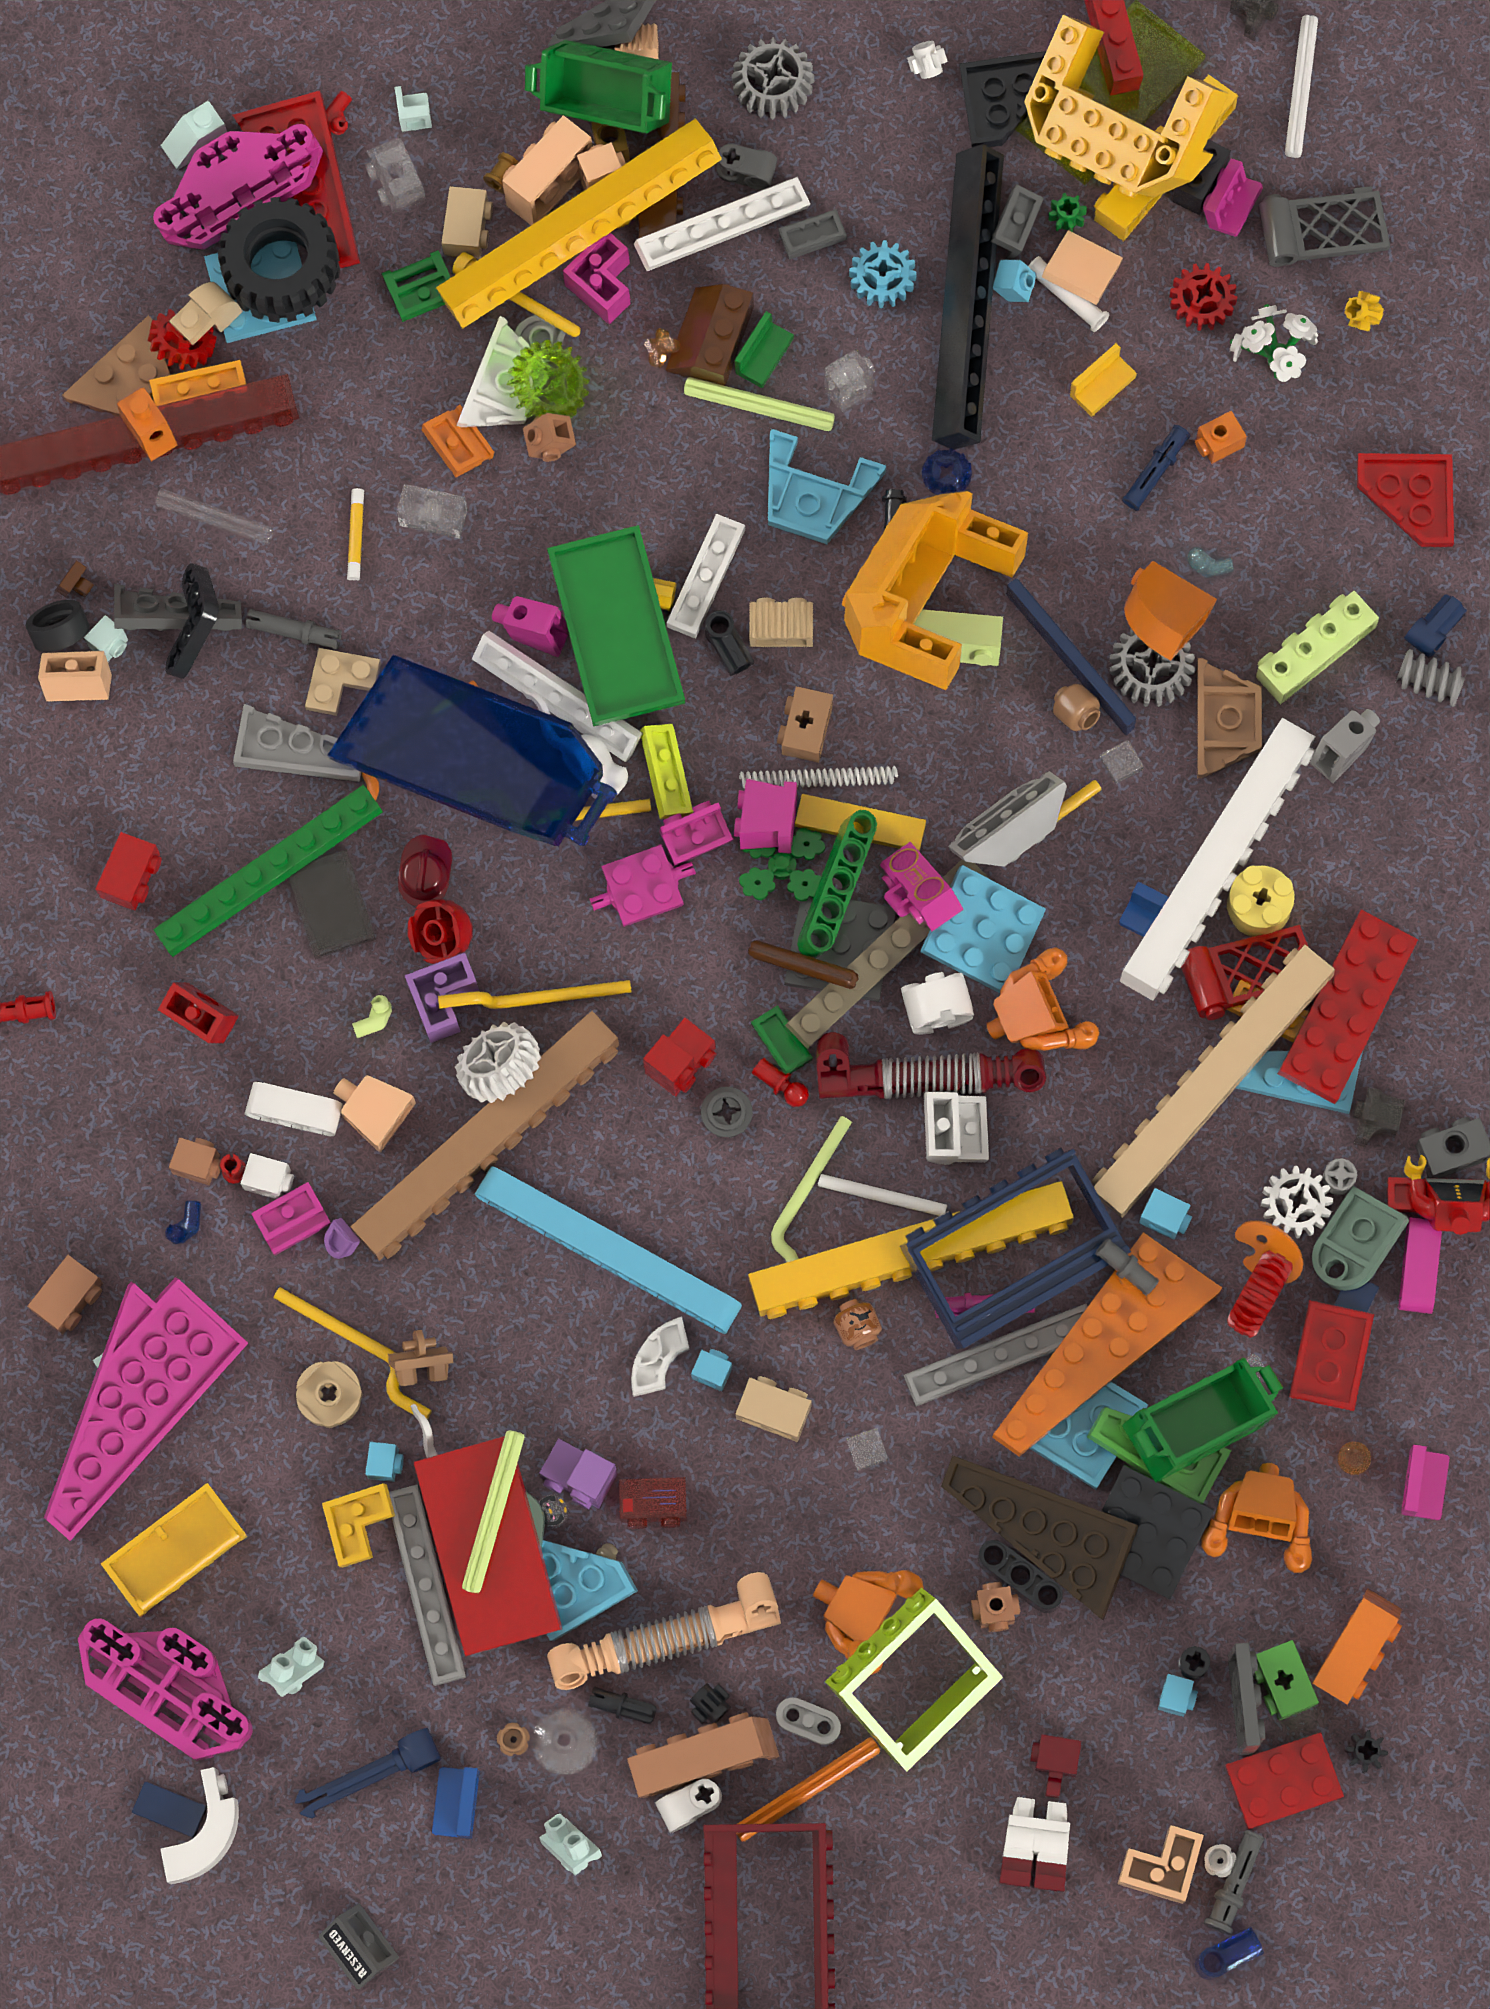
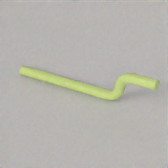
(804, 1188)

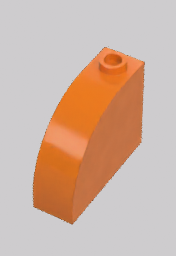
(1165, 609)

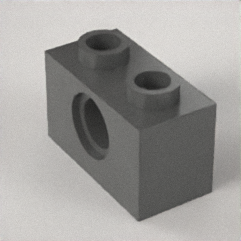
(1468, 1134)

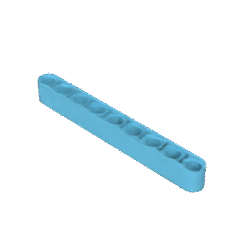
(608, 1248)

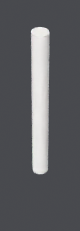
(882, 1195)

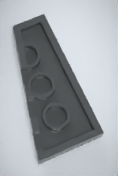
(162, 613)

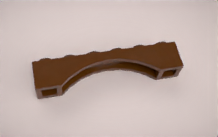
(665, 212)

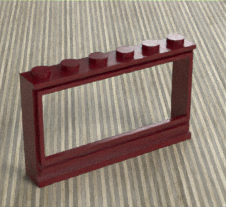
(721, 1910)

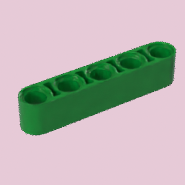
(847, 873)

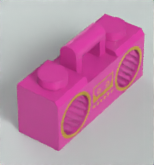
(921, 887)

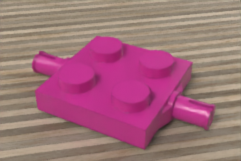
(642, 885)

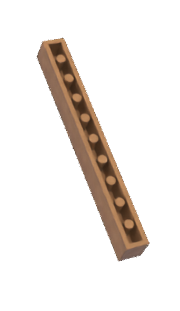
(484, 1137)

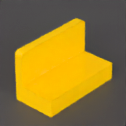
(1102, 381)

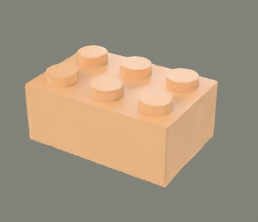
(545, 171)

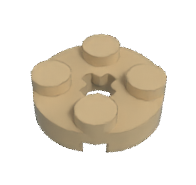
(328, 1375)

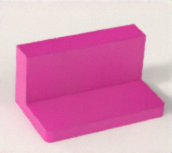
(1425, 1483)

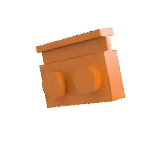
(458, 446)

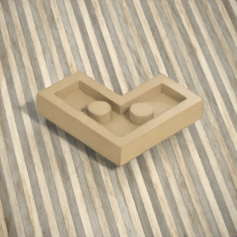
(333, 672)

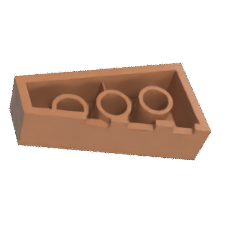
(702, 1755)

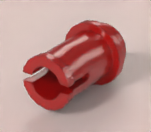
(236, 1174)

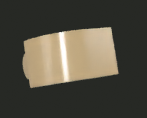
(207, 308)

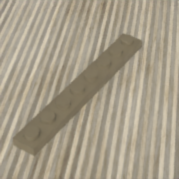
(870, 966)

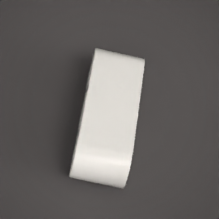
(293, 1107)

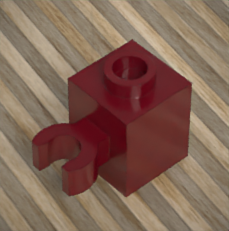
(1058, 1758)

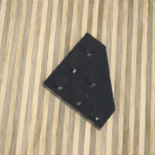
(996, 95)

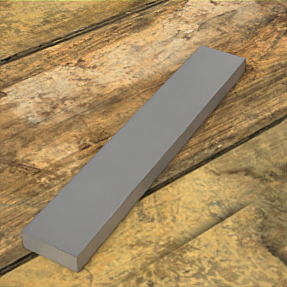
(991, 1357)
(426, 1586)

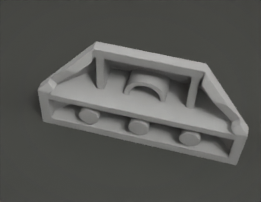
(1012, 823)

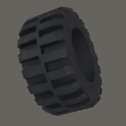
(274, 223)

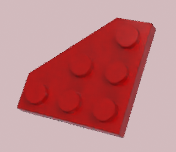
(1412, 492)

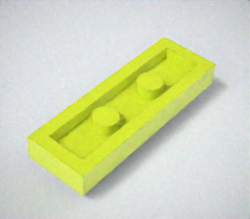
(666, 771)

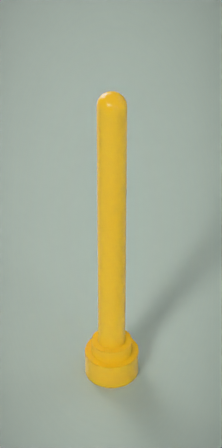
(465, 260)

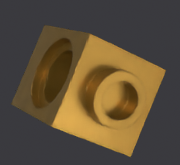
(602, 131)

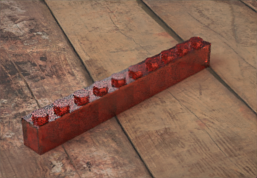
(110, 441)

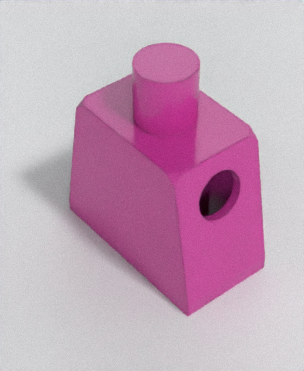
(533, 624)

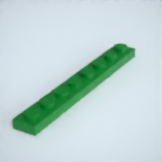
(268, 870)

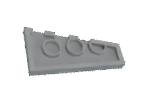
(280, 746)

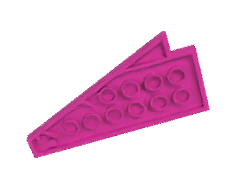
(147, 1379)

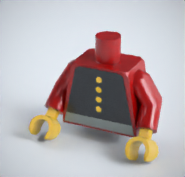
(1449, 1203)

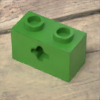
(1299, 1691)

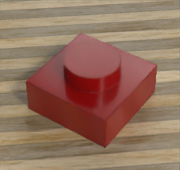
(1399, 1194)

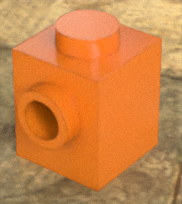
(1220, 437)

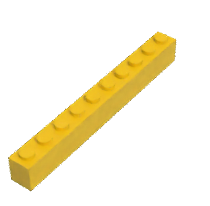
(579, 223)
(881, 1258)

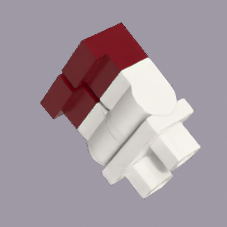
(1036, 1836)

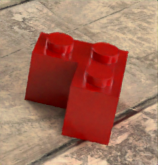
(679, 1057)

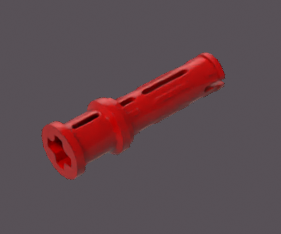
(28, 1008)

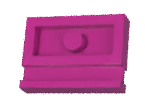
(291, 1218)

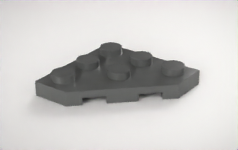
(606, 23)

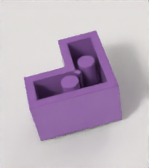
(439, 979)
(578, 1473)

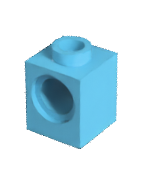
(1166, 1214)

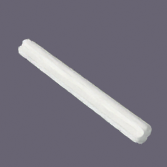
(1301, 86)

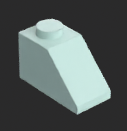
(192, 133)

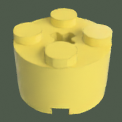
(1260, 883)

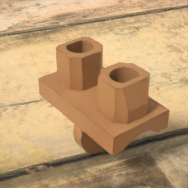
(433, 1358)

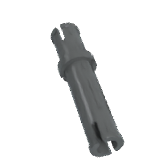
(307, 631)

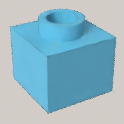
(1014, 280)
(712, 1369)
(383, 1462)
(1177, 1695)

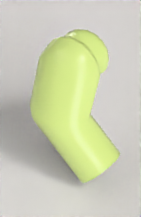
(377, 1018)

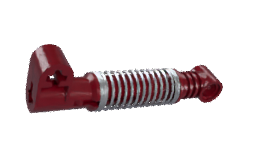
(922, 1076)

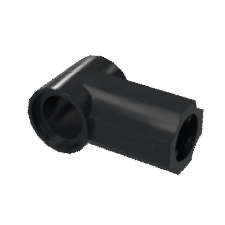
(728, 644)

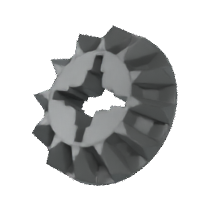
(737, 1101)

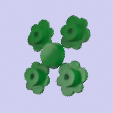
(783, 866)

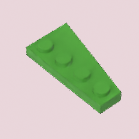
(1193, 1480)

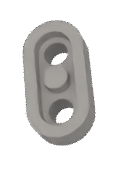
(809, 1718)

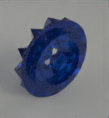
(931, 472)

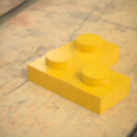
(348, 1518)

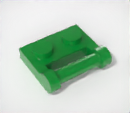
(420, 294)

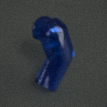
(188, 1227)

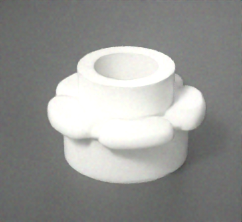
(1211, 1860)

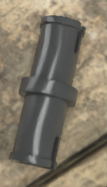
(1127, 1266)

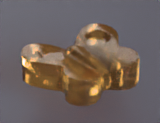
(660, 347)

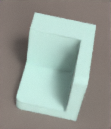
(413, 110)

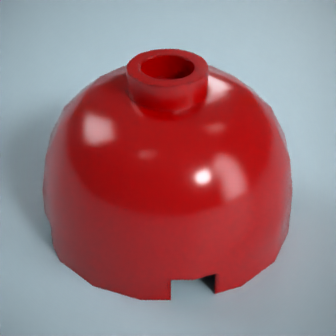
(440, 930)

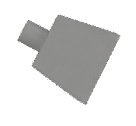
(1344, 743)

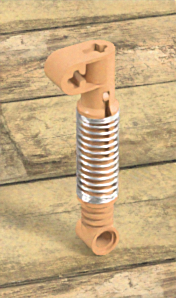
(709, 1626)

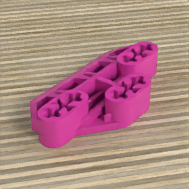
(235, 181)
(164, 1678)

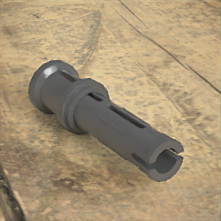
(1229, 1898)

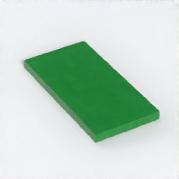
(616, 625)

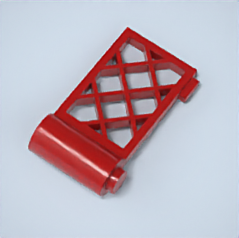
(1207, 975)

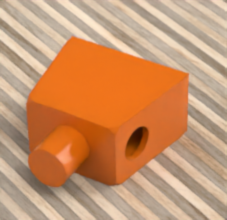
(143, 420)

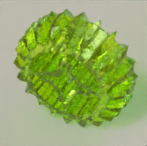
(530, 363)

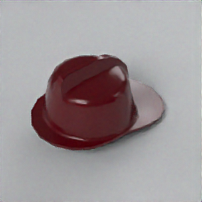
(424, 869)

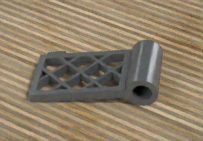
(1283, 226)

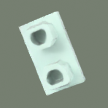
(292, 1668)
(569, 1844)

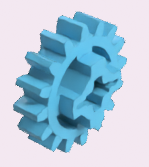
(868, 272)

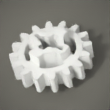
(1308, 1206)

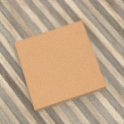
(1082, 267)

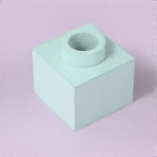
(106, 638)

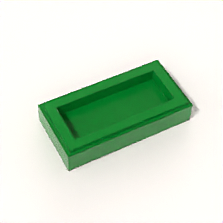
(780, 1041)

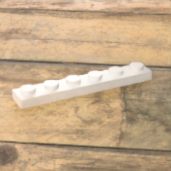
(721, 224)
(559, 696)

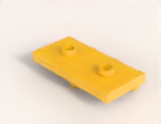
(173, 1549)

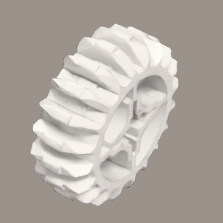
(498, 1062)

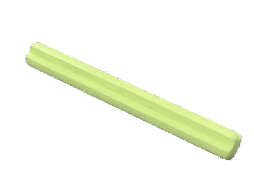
(759, 404)
(493, 1511)

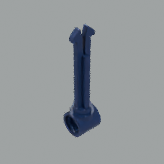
(413, 1753)

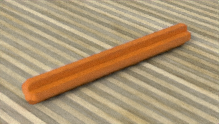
(812, 1785)

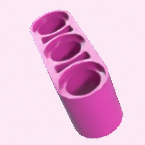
(1420, 1268)

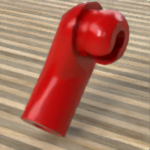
(335, 113)

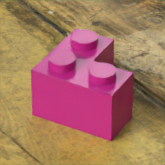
(594, 278)

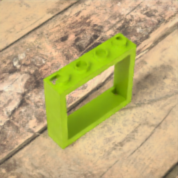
(945, 1711)

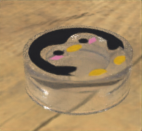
(555, 1510)

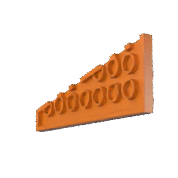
(1107, 1341)

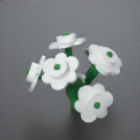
(1281, 358)

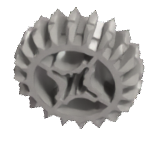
(794, 87)
(1139, 662)

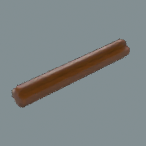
(803, 964)

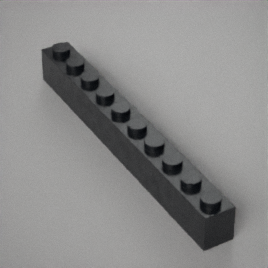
(968, 298)

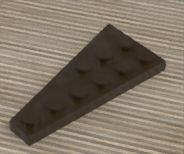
(1060, 1536)

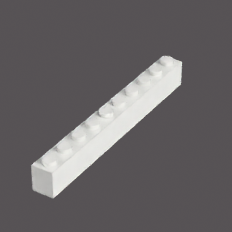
(1217, 859)

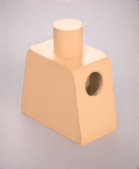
(374, 1108)

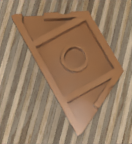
(119, 373)
(1226, 718)

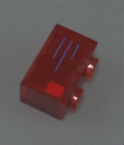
(653, 1501)

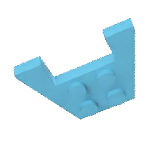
(811, 503)

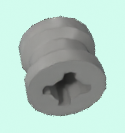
(1340, 1170)

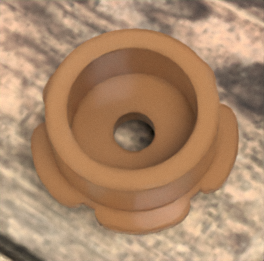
(505, 1735)

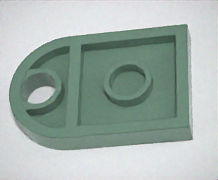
(1357, 1238)

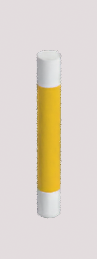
(355, 534)

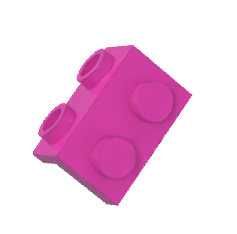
(1231, 199)
(695, 833)

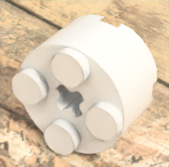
(937, 1003)

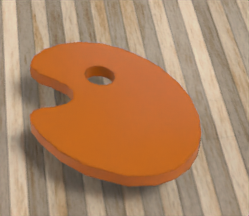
(1277, 1242)

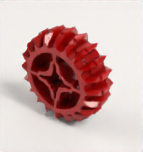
(1259, 1293)

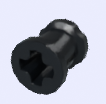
(1204, 1660)

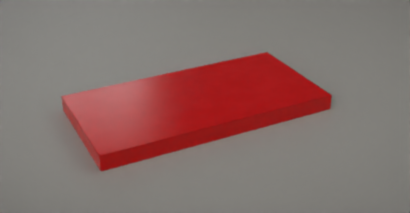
(516, 1589)

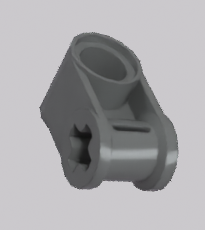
(749, 166)

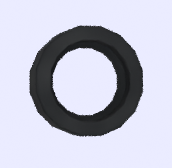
(57, 625)

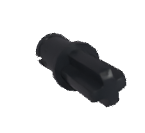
(622, 1705)

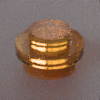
(1354, 1458)

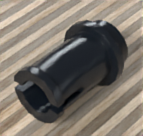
(893, 499)

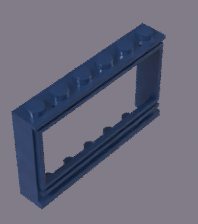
(1034, 1287)

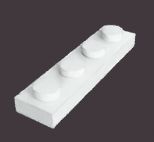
(706, 576)

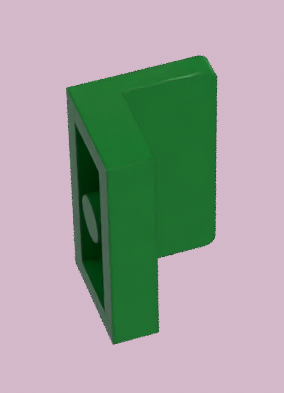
(762, 351)

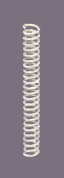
(831, 776)

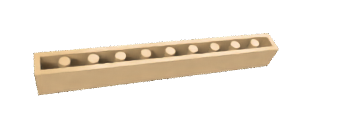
(1213, 1080)

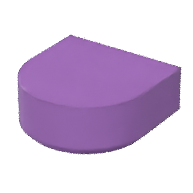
(340, 1239)

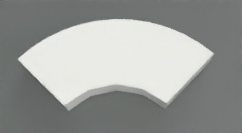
(656, 1355)

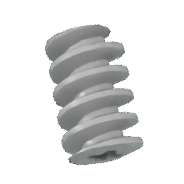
(1431, 677)

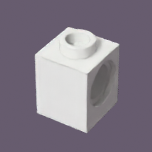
(267, 1177)

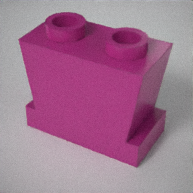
(766, 815)

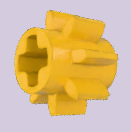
(1364, 311)

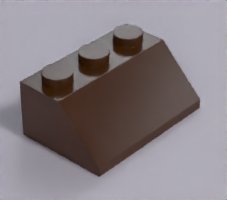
(712, 333)

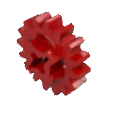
(1196, 284)
(175, 347)

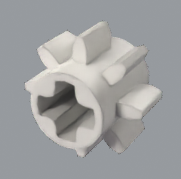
(927, 59)

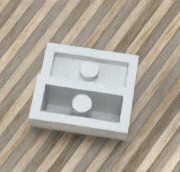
(955, 1128)

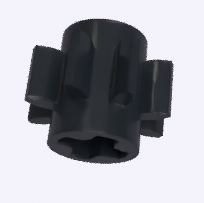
(710, 1703)
(1373, 1746)

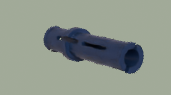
(1176, 439)

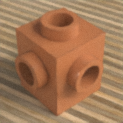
(549, 436)
(995, 1620)

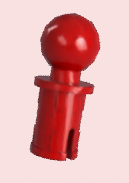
(795, 1093)

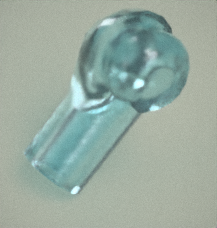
(1206, 565)

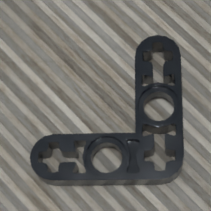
(203, 615)

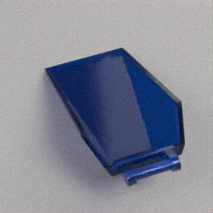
(475, 753)

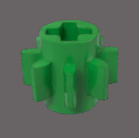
(1075, 211)

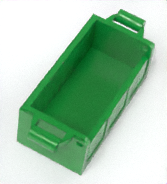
(602, 86)
(1203, 1418)

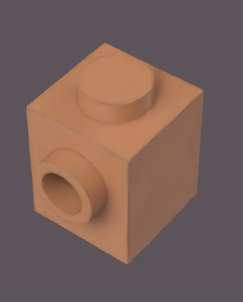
(196, 1160)

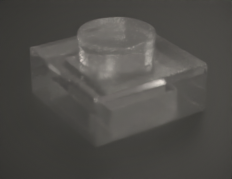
(1121, 762)
(867, 1449)

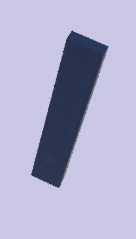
(1071, 656)

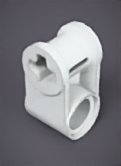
(683, 1807)

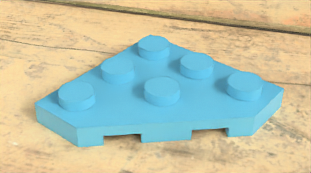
(583, 1584)

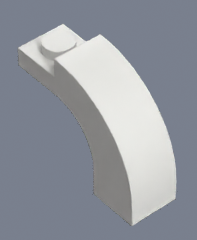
(213, 1841)

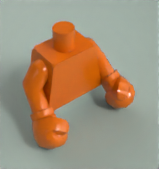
(1031, 1011)
(1266, 1508)
(862, 1605)

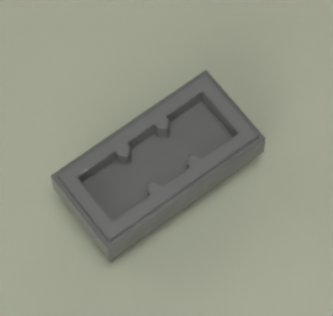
(812, 234)

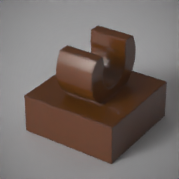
(74, 581)

